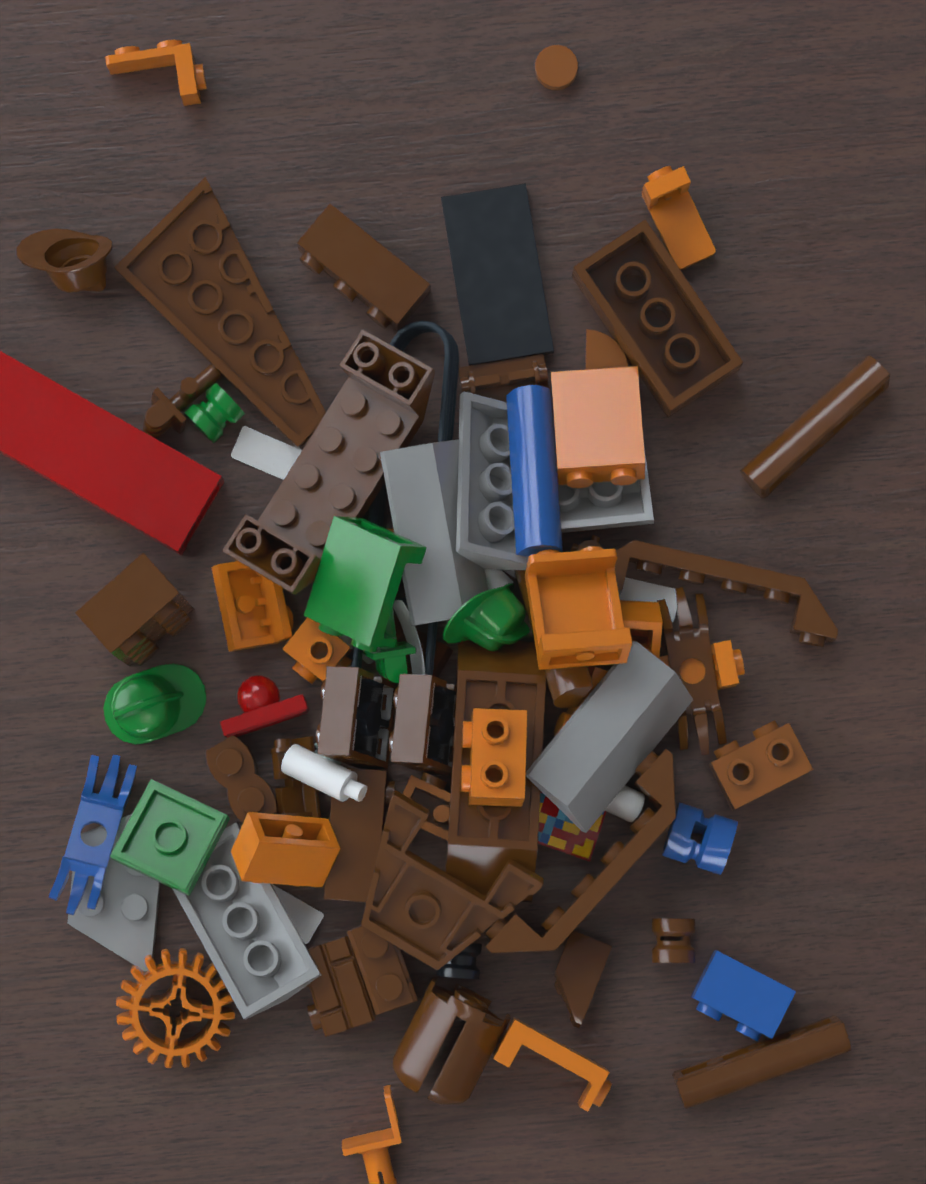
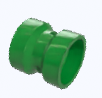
(213, 414)

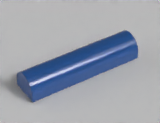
(533, 470)

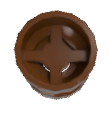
(673, 950)

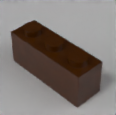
(362, 268)
(359, 835)

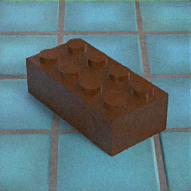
(656, 318)
(136, 612)

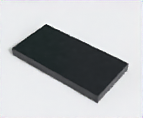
(497, 274)

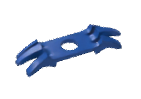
(97, 809)

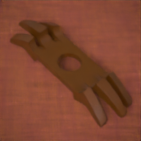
(694, 644)

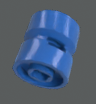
(715, 842)

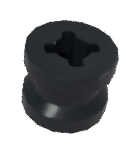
(463, 964)

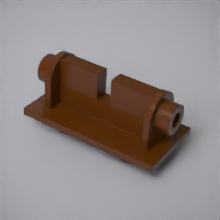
(501, 377)
(296, 796)

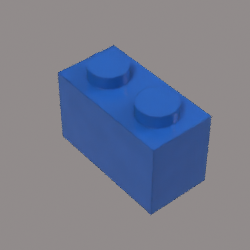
(742, 995)

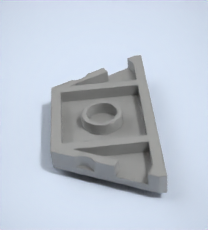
(126, 908)

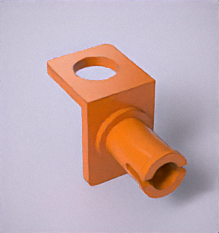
(375, 1146)

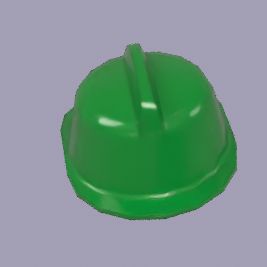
(489, 620)
(154, 703)

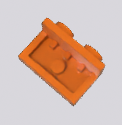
(251, 607)

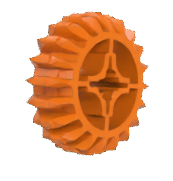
(155, 1006)

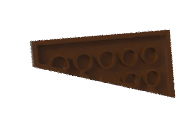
(211, 296)

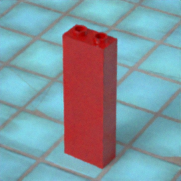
(102, 457)

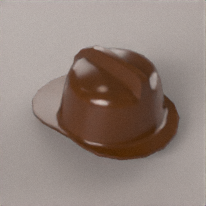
(69, 258)

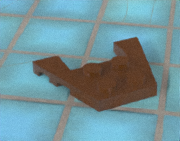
(423, 905)

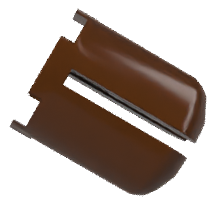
(469, 1053)

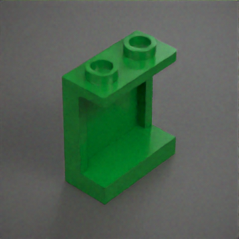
(360, 581)

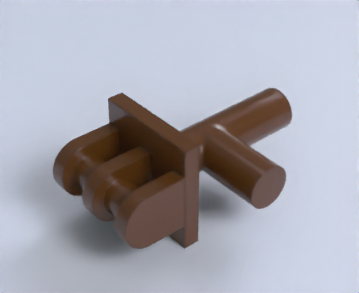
(167, 412)

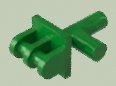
(391, 660)

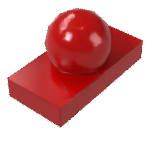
(261, 706)

